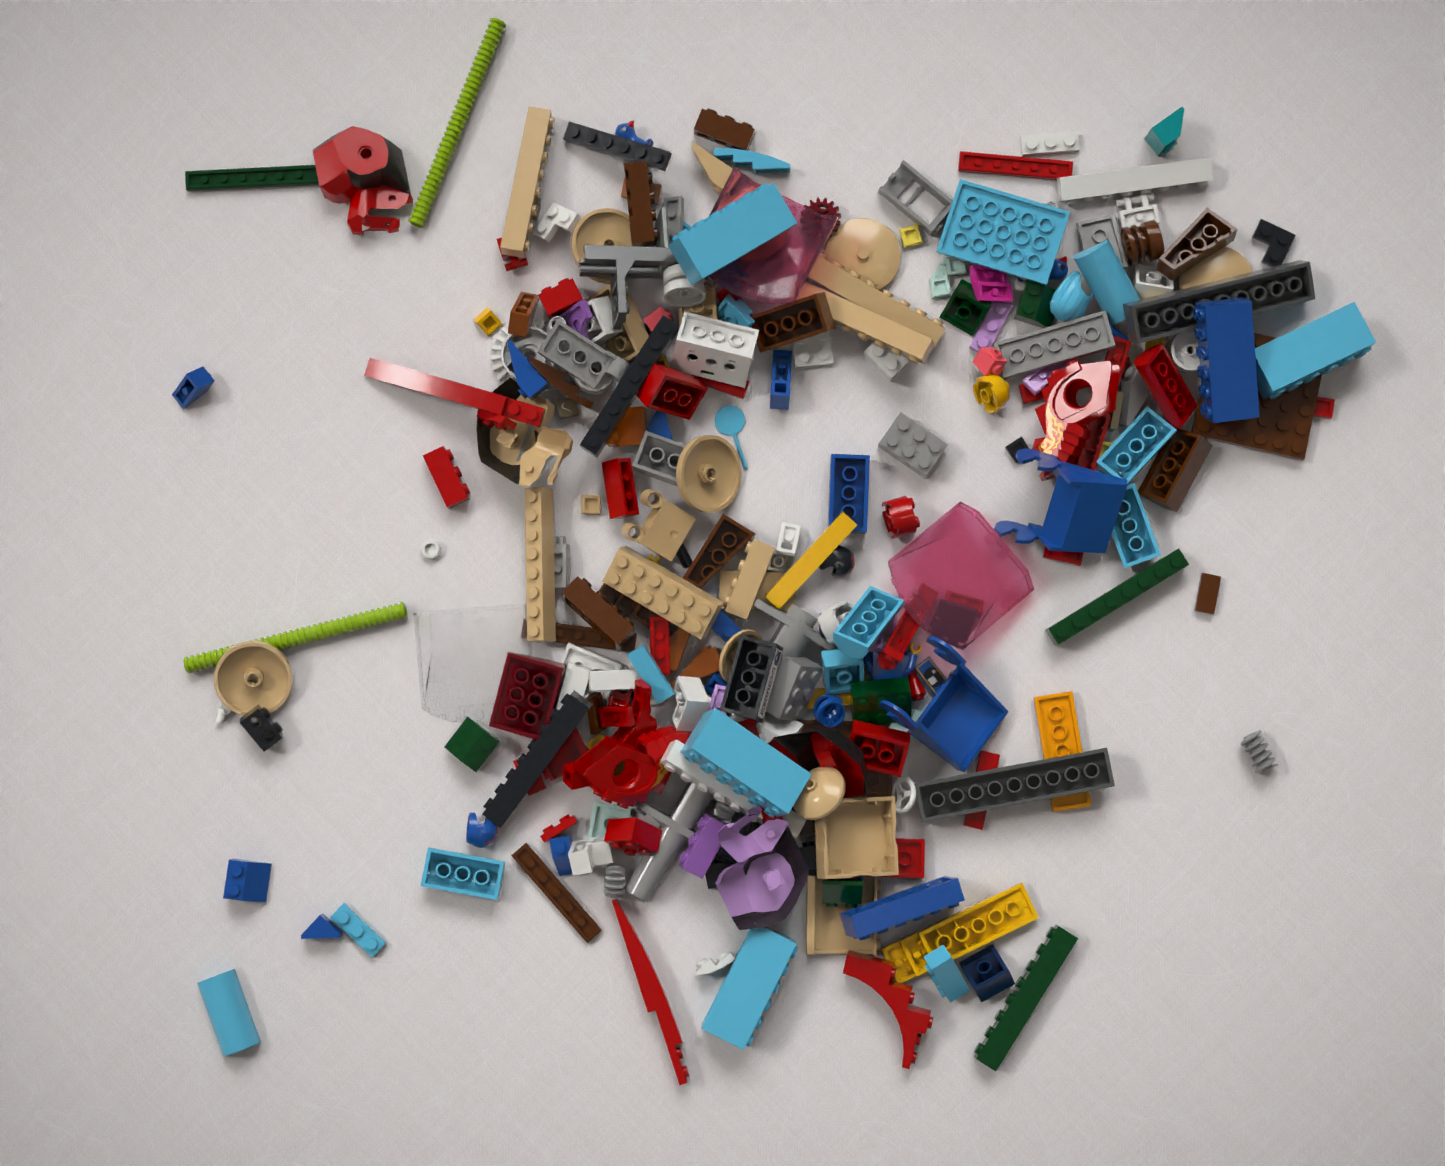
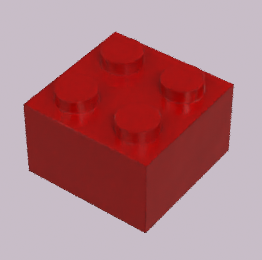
(560, 298)
(633, 836)

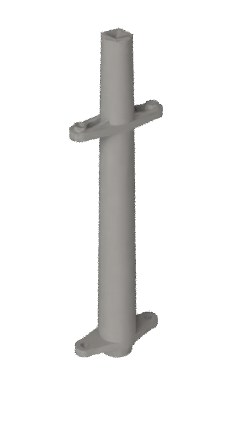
(793, 635)

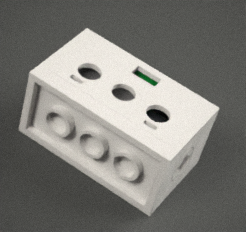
(714, 349)

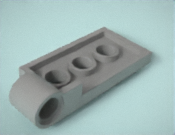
(610, 363)

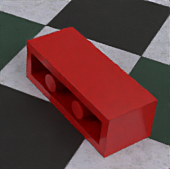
(447, 477)
(620, 488)

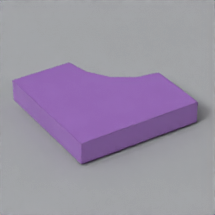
(578, 317)

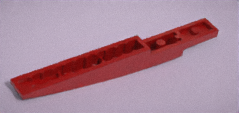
(455, 392)
(1099, 426)
(653, 992)

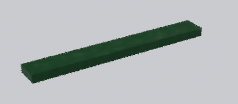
(251, 178)

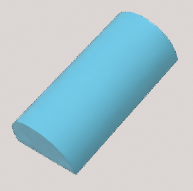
(1106, 279)
(1136, 446)
(1133, 531)
(866, 622)
(463, 873)
(229, 1012)

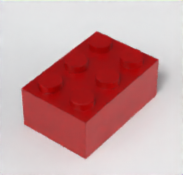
(672, 391)
(882, 747)

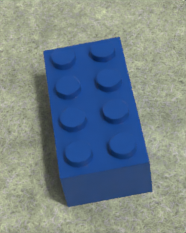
(849, 489)

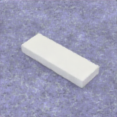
(612, 679)

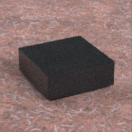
(1015, 446)

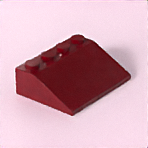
(527, 694)

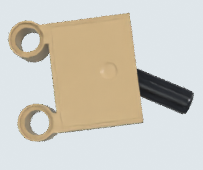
(663, 529)

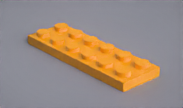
(1060, 737)

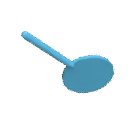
(730, 421)

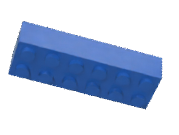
(902, 907)

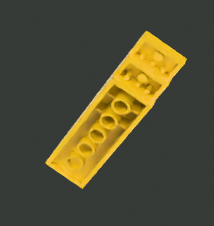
(962, 931)

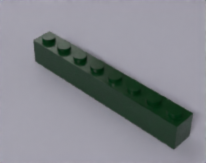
(1117, 597)
(1025, 997)

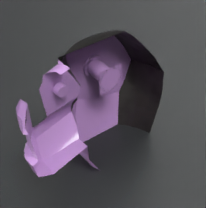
(767, 875)

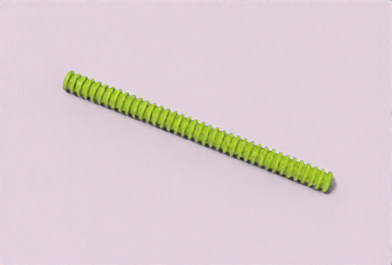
(457, 121)
(308, 634)

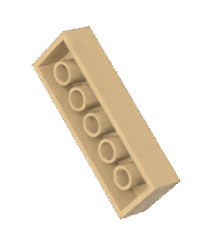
(663, 592)

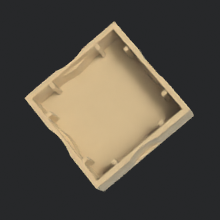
(858, 839)

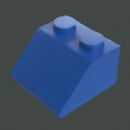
(247, 880)

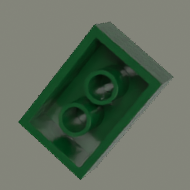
(868, 694)

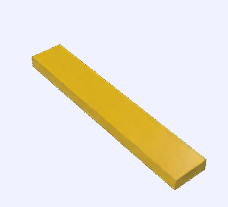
(810, 560)

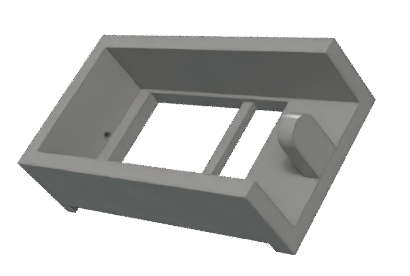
(899, 181)

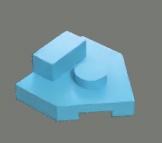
(735, 312)

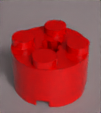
(900, 516)

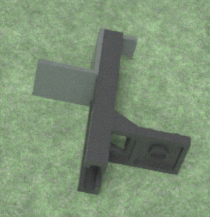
(628, 262)

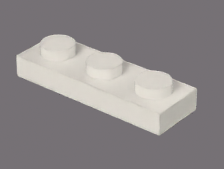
(1049, 143)

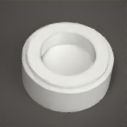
(430, 549)

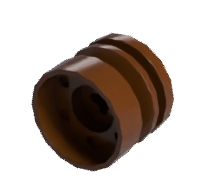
(1142, 243)

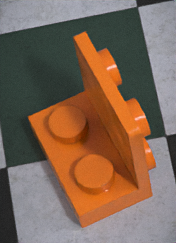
(630, 429)

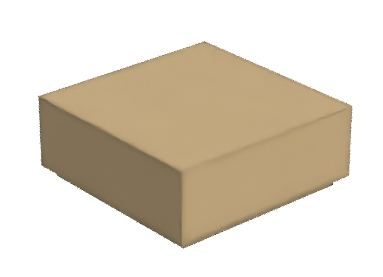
(591, 504)

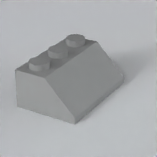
(658, 457)

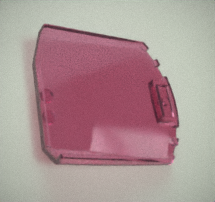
(780, 266)
(959, 577)

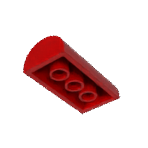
(1166, 385)

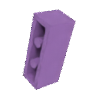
(702, 846)

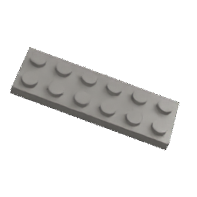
(1056, 344)

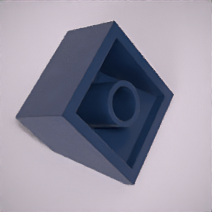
(987, 973)

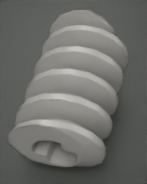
(1258, 752)

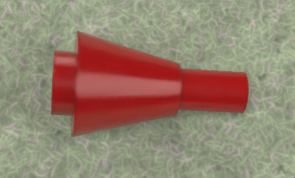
(916, 687)

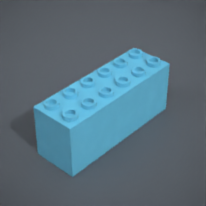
(731, 232)
(1312, 351)
(745, 763)
(749, 986)

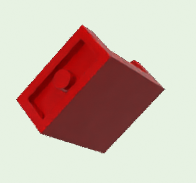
(569, 752)

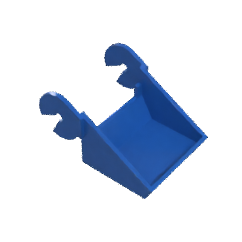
(1079, 511)
(957, 717)

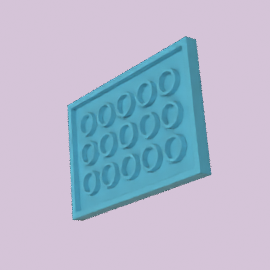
(1003, 232)

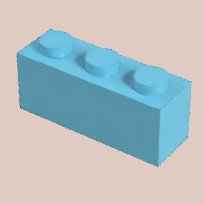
(945, 974)

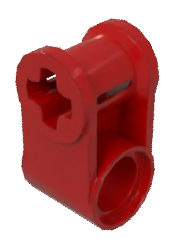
(620, 699)

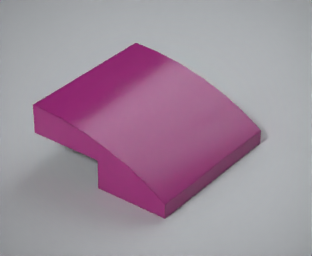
(990, 285)

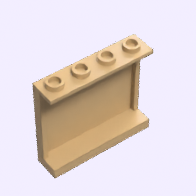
(824, 924)

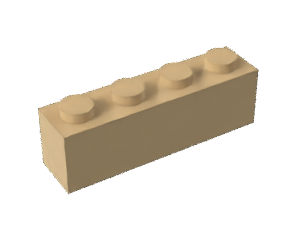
(749, 579)

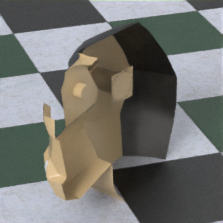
(501, 448)

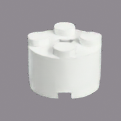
(832, 617)

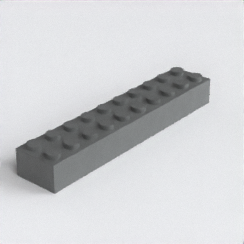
(1173, 311)
(1014, 784)

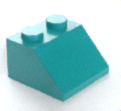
(1166, 133)

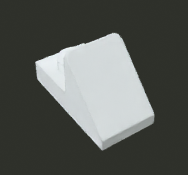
(788, 539)

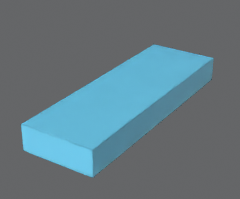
(651, 673)

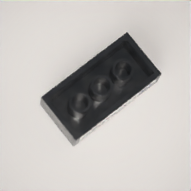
(751, 678)

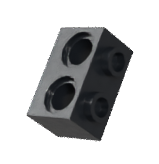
(257, 730)

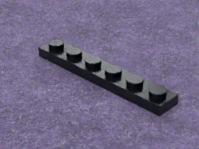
(617, 146)

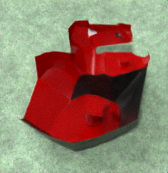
(367, 173)
(826, 749)

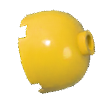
(992, 392)

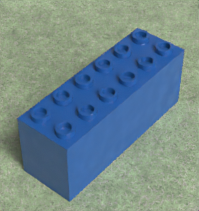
(1226, 360)

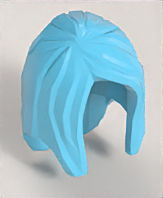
(1069, 299)

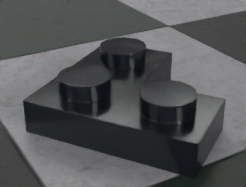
(1277, 239)

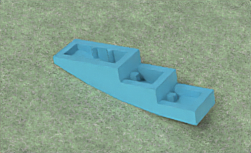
(759, 162)

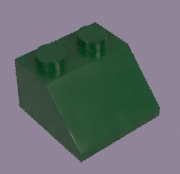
(1035, 305)
(964, 309)
(471, 744)
(842, 892)

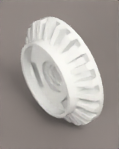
(501, 356)

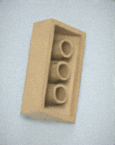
(634, 335)

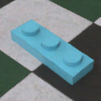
(358, 930)

